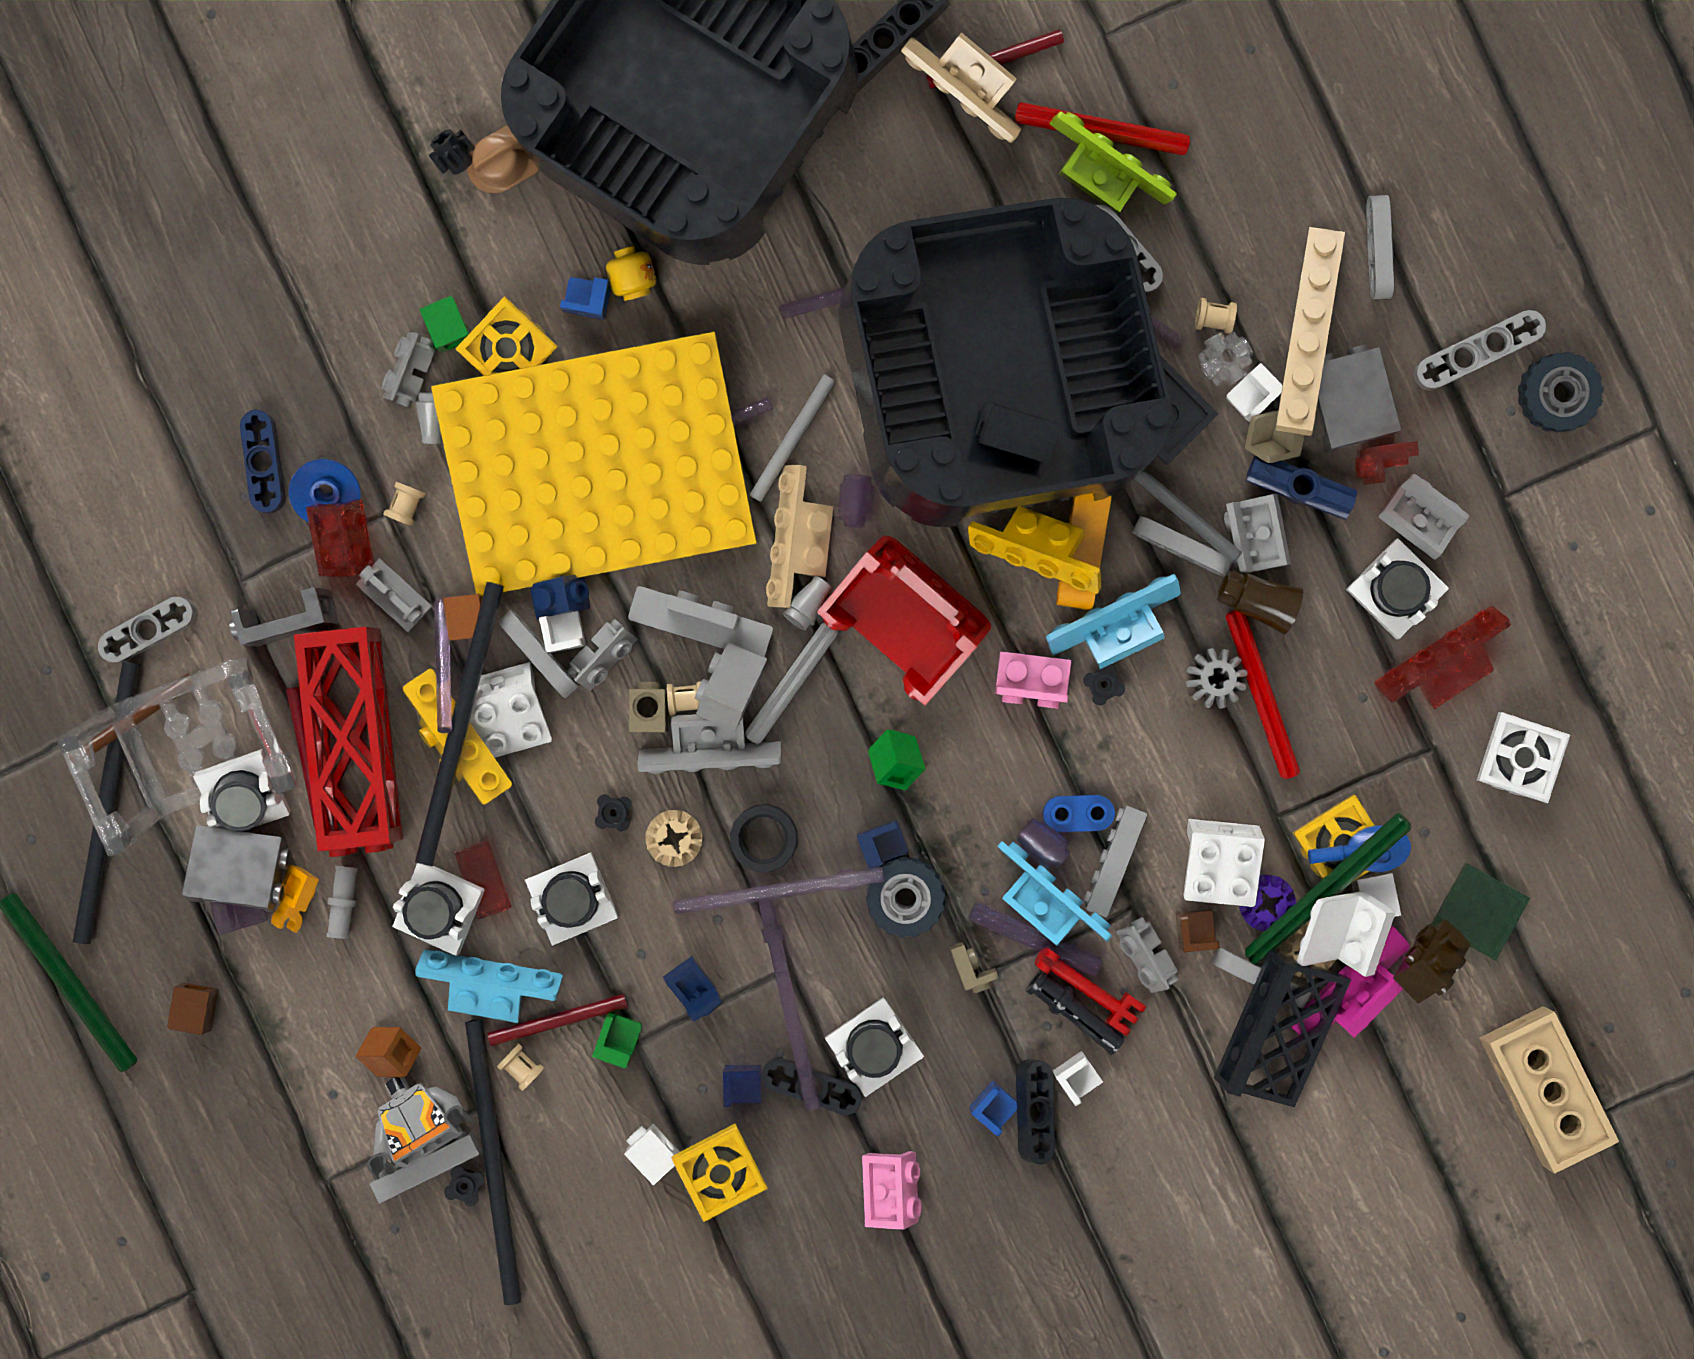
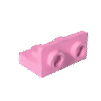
(1032, 677)
(891, 1190)

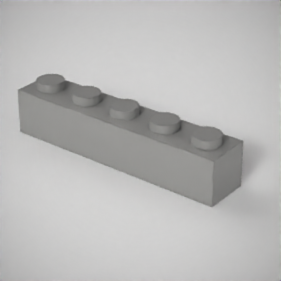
(1114, 860)
(442, 1159)

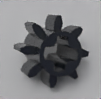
(451, 151)

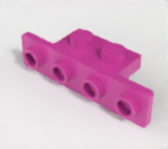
(1365, 995)

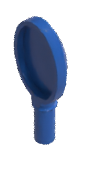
(1391, 859)

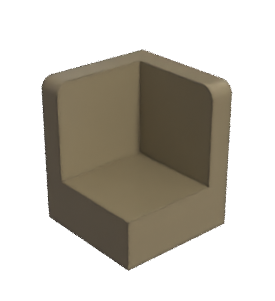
(1271, 444)

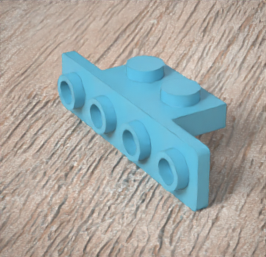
(1119, 627)
(1044, 904)
(487, 986)

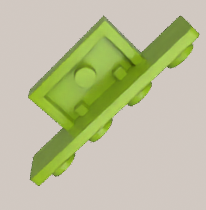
(1105, 171)

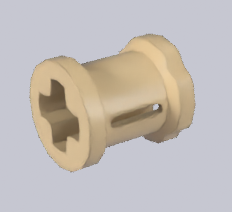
(1215, 315)
(404, 503)
(682, 698)
(520, 1067)

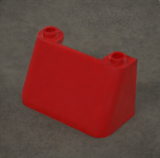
(907, 616)

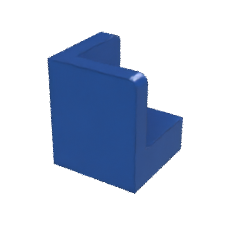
(587, 297)
(993, 1107)

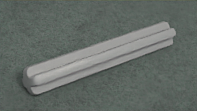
(790, 683)

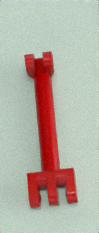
(1049, 961)

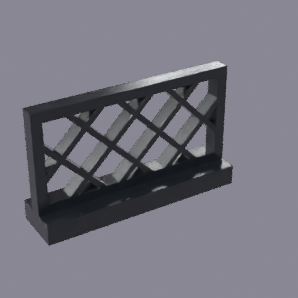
(1259, 1024)

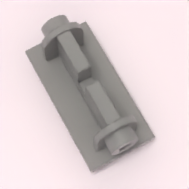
(410, 356)
(393, 594)
(592, 668)
(1154, 971)

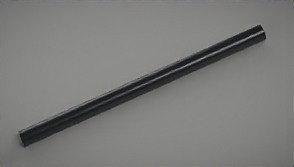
(460, 723)
(107, 796)
(493, 1162)

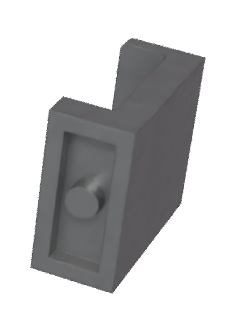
(1355, 399)
(319, 614)
(236, 868)

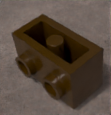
(1432, 961)

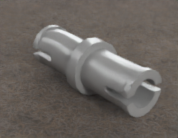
(342, 902)

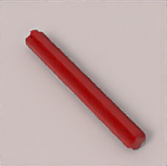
(1114, 130)
(1262, 694)

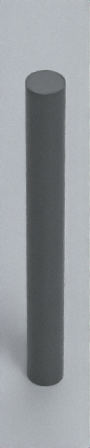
(1188, 516)

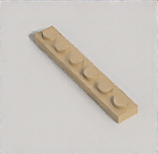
(1310, 331)

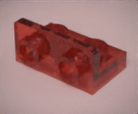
(1373, 460)
(340, 538)

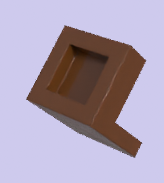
(1196, 931)
(192, 1008)

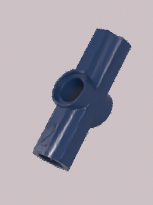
(1322, 493)

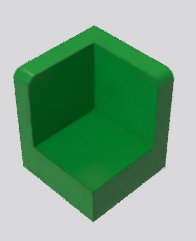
(445, 324)
(896, 759)
(617, 1040)

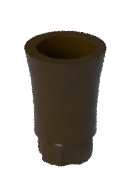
(1261, 599)

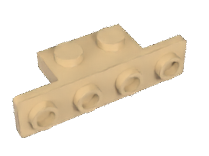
(971, 78)
(800, 537)

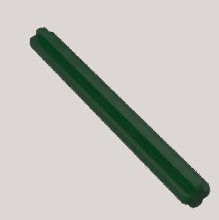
(1330, 886)
(67, 982)

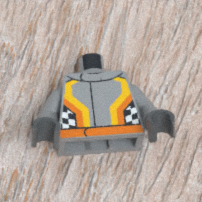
(413, 1125)

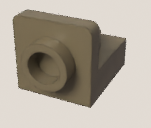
(967, 962)

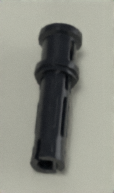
(1062, 1000)

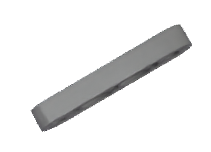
(1478, 348)

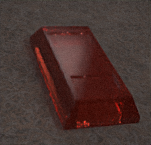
(480, 868)

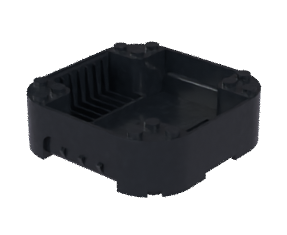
(680, 109)
(1011, 310)

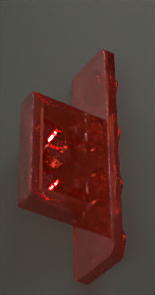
(1448, 663)

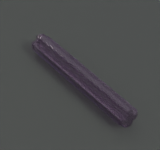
(1034, 938)

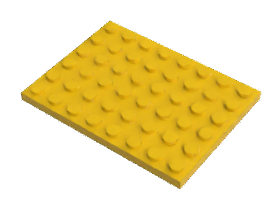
(595, 463)

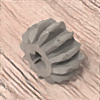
(1225, 686)

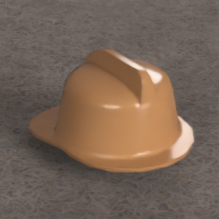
(499, 162)

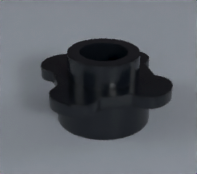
(1113, 688)
(604, 817)
(471, 1178)

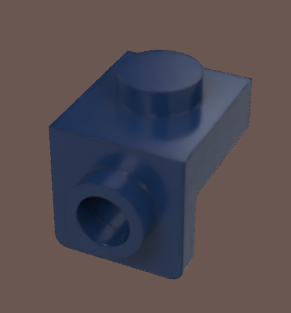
(560, 596)
(693, 989)

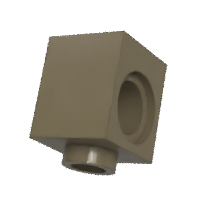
(639, 722)

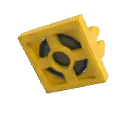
(507, 343)
(1332, 830)
(718, 1170)

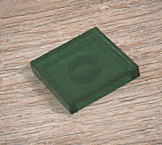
(1482, 910)

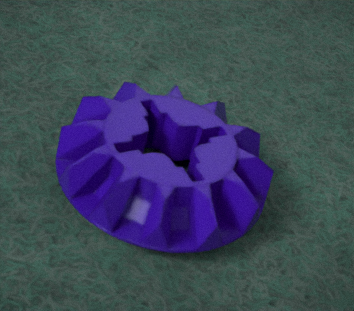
(1273, 887)

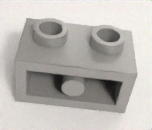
(730, 686)

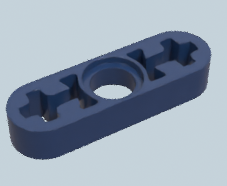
(267, 434)

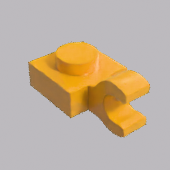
(298, 891)

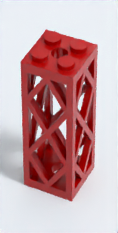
(322, 761)

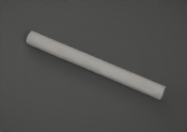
(792, 438)

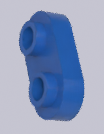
(1079, 812)

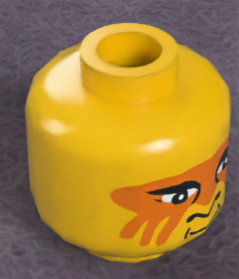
(631, 273)

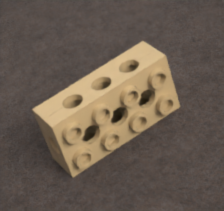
(1571, 1093)

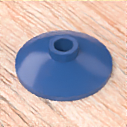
(306, 483)

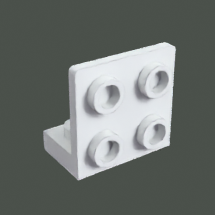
(509, 711)
(1223, 862)
(1347, 929)

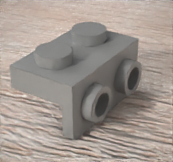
(1423, 515)
(1258, 533)

